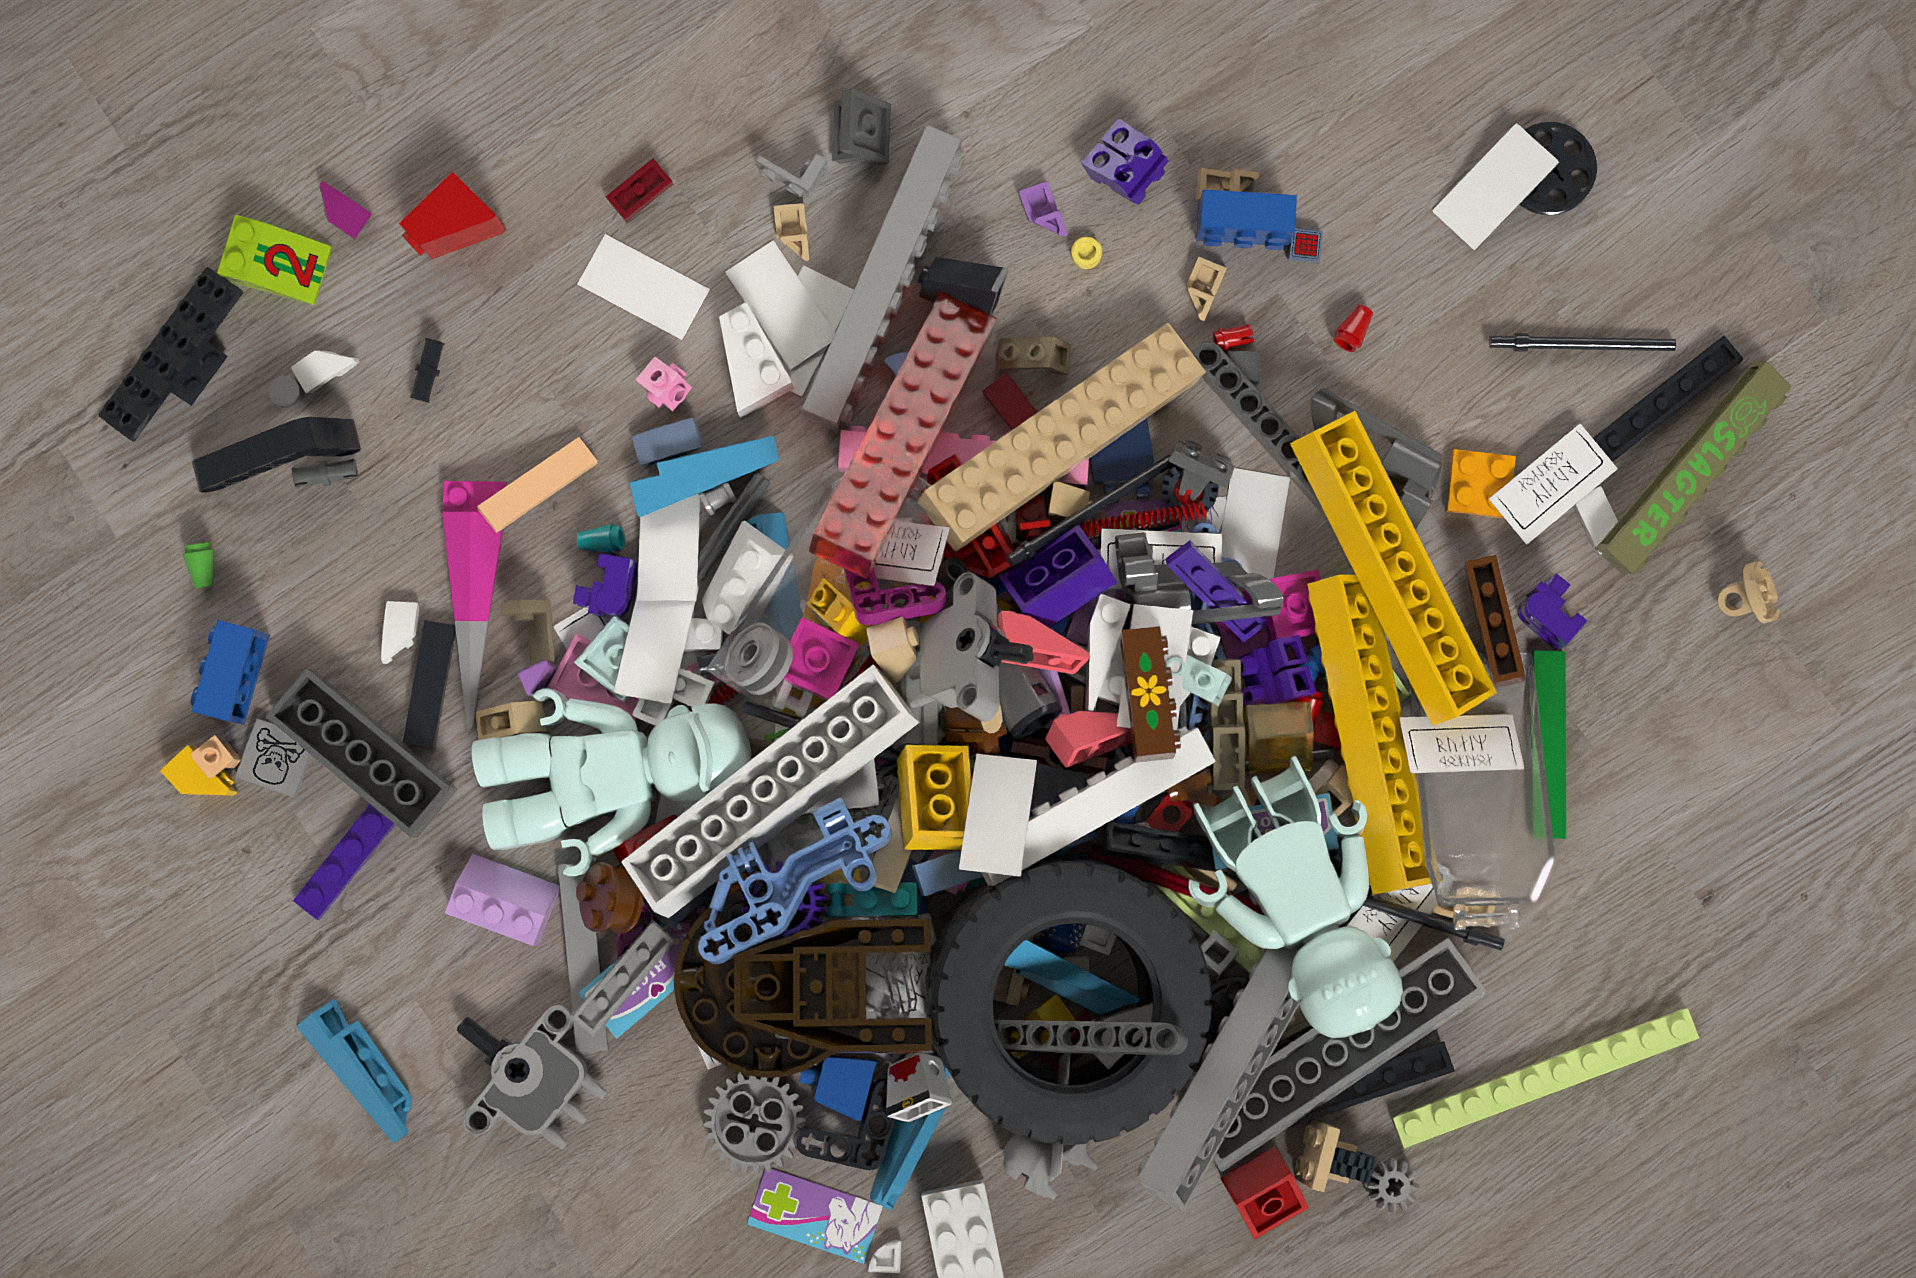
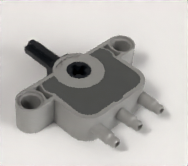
(539, 1096)

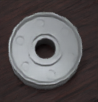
(759, 658)

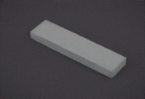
(623, 978)

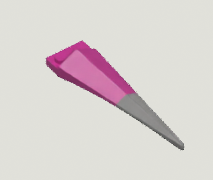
(472, 564)

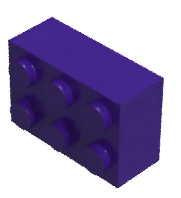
(1059, 578)

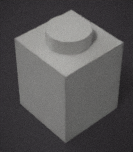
(1218, 956)

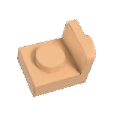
(215, 756)

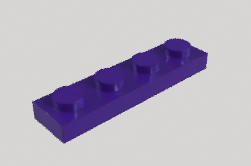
(1212, 587)
(344, 862)

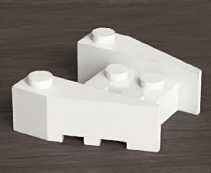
(1105, 664)

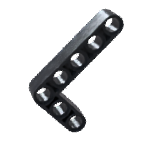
(275, 448)

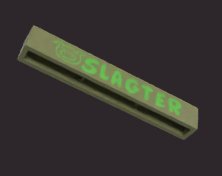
(1694, 467)

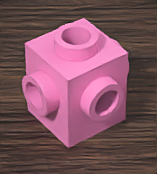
(664, 384)

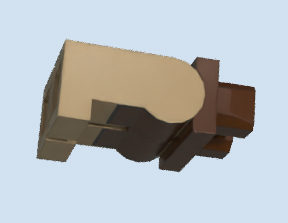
(971, 732)

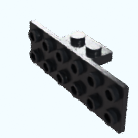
(176, 359)

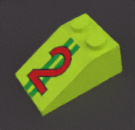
(274, 260)

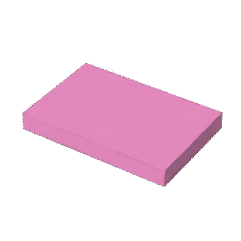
(579, 685)

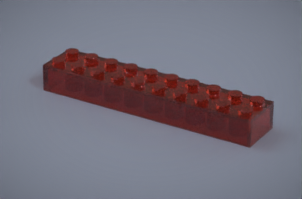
(902, 436)

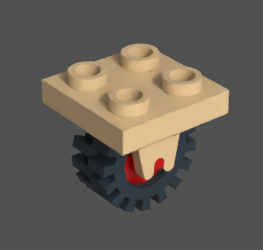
(1330, 1158)

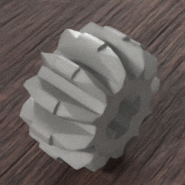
(1403, 1187)

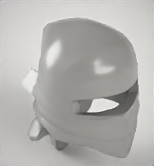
(1033, 1161)

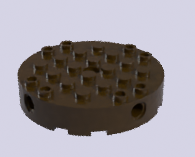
(707, 1007)

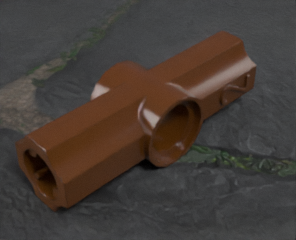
(1040, 750)

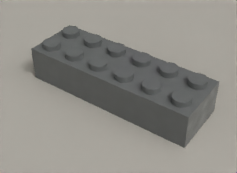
(361, 753)

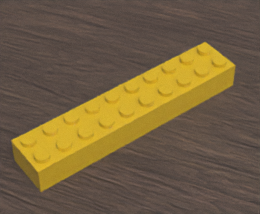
(1393, 568)
(1370, 731)

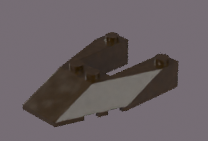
(816, 986)

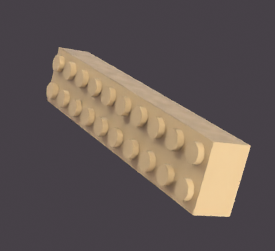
(1061, 436)

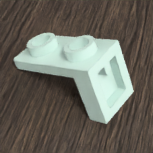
(1203, 679)

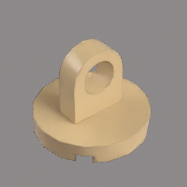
(1757, 594)

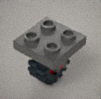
(1195, 476)

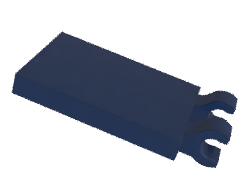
(1124, 459)

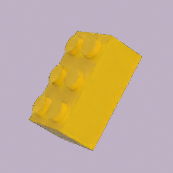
(934, 796)

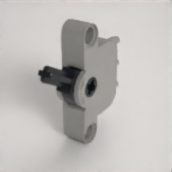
(963, 652)

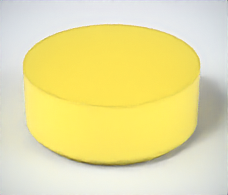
(1086, 252)

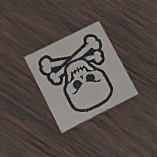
(273, 760)

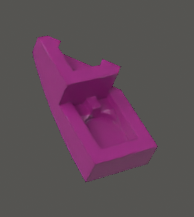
(343, 211)

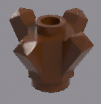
(1194, 789)

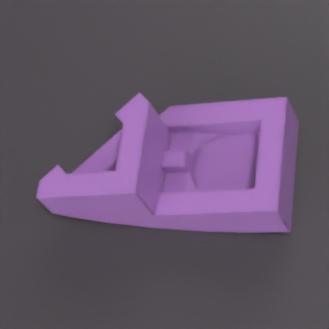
(1041, 208)

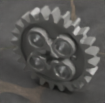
(748, 1151)

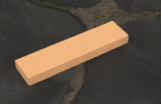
(537, 485)

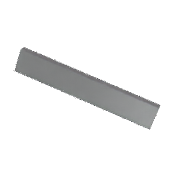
(582, 958)

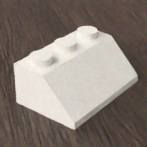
(740, 576)

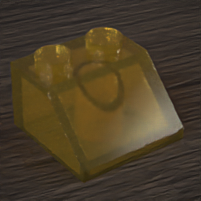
(1278, 734)

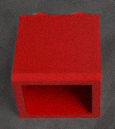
(449, 220)

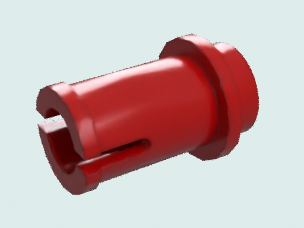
(1233, 336)

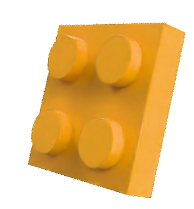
(1475, 480)

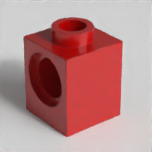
(1156, 820)

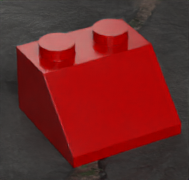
(1264, 1192)

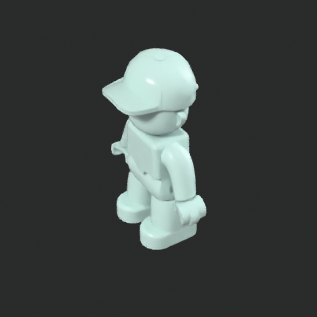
(604, 772)
(1338, 972)

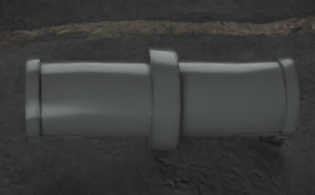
(324, 473)

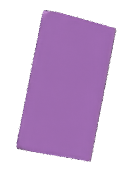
(537, 676)

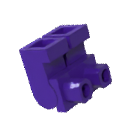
(1128, 164)
(615, 592)
(1543, 613)
(1272, 675)

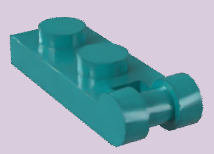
(873, 902)

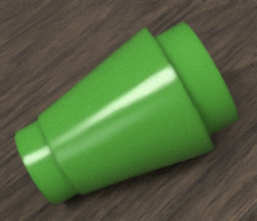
(199, 561)

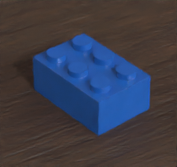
(1246, 219)
(229, 672)

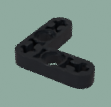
(855, 1145)

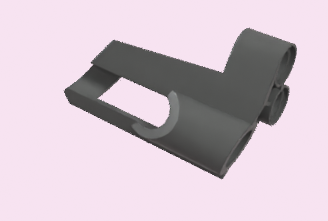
(1409, 463)
(1161, 587)

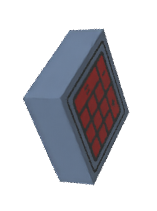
(1306, 246)

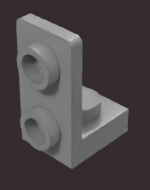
(811, 175)

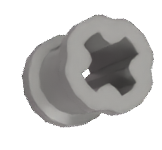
(717, 497)

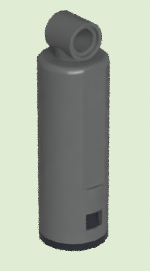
(1023, 692)

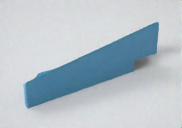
(700, 471)
(1067, 979)
(359, 1067)

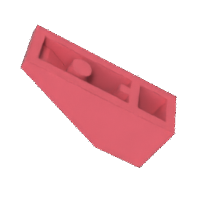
(1049, 647)
(1085, 736)

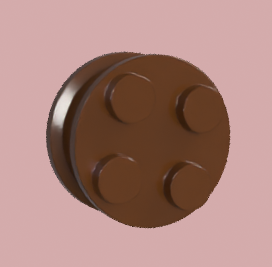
(609, 898)

